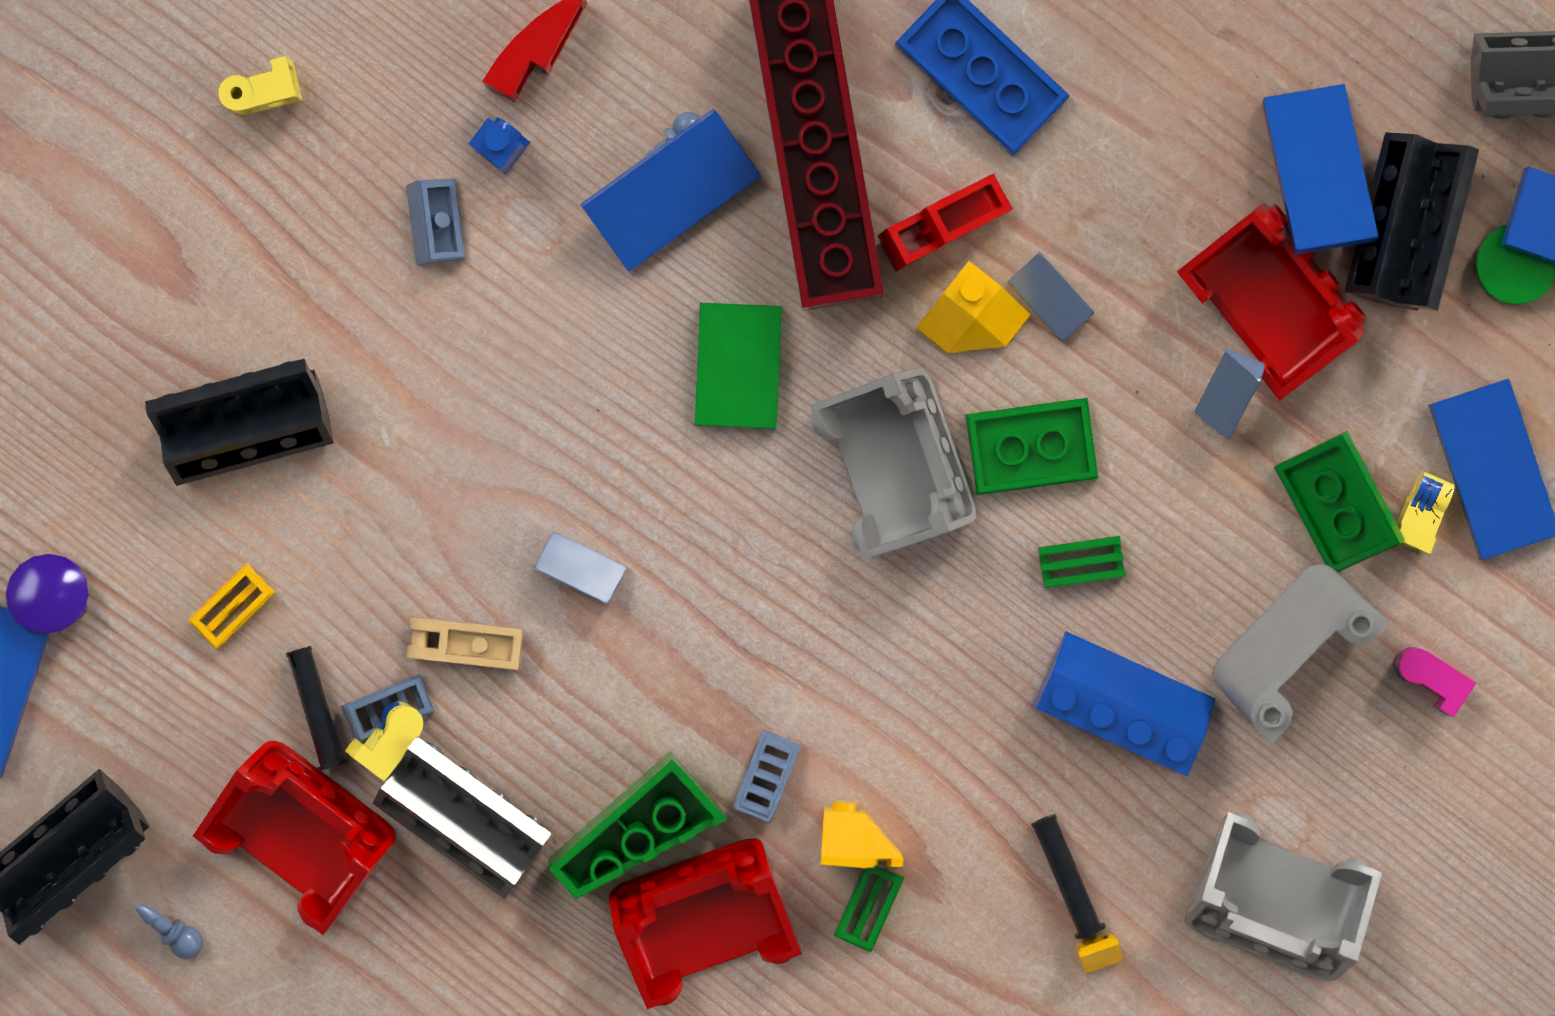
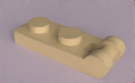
(466, 643)

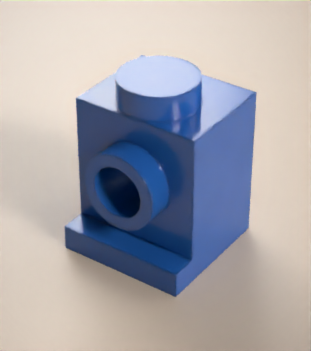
(499, 143)

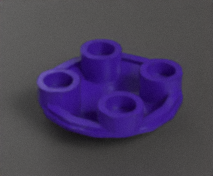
(47, 594)

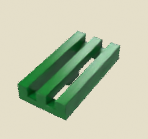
(1116, 557)
(854, 938)

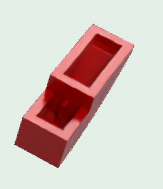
(533, 47)
(944, 222)

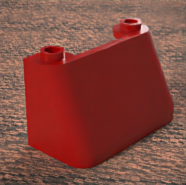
(299, 829)
(700, 918)

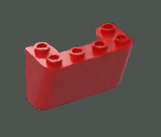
(1275, 299)

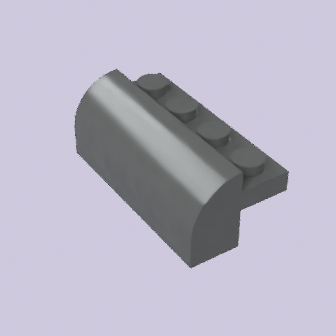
(1513, 74)
(461, 817)

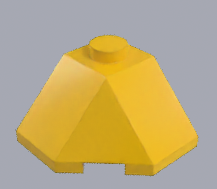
(973, 314)
(855, 839)

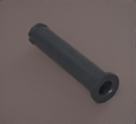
(316, 708)
(1067, 876)

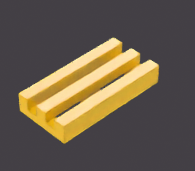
(257, 583)

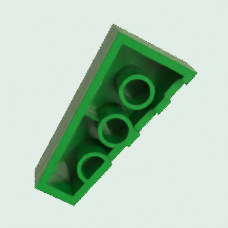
(645, 820)

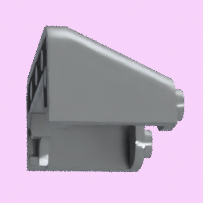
(897, 461)
(1286, 638)
(1282, 902)

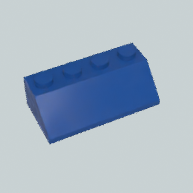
(1125, 703)

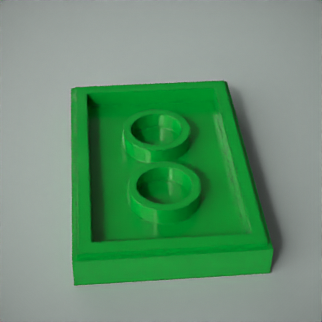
(738, 365)
(1031, 446)
(1339, 503)

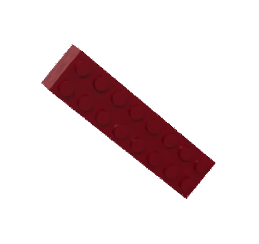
(817, 152)

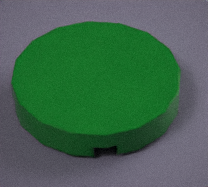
(1508, 274)

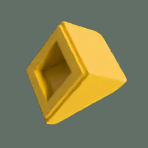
(1099, 952)

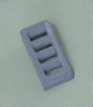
(352, 717)
(755, 809)

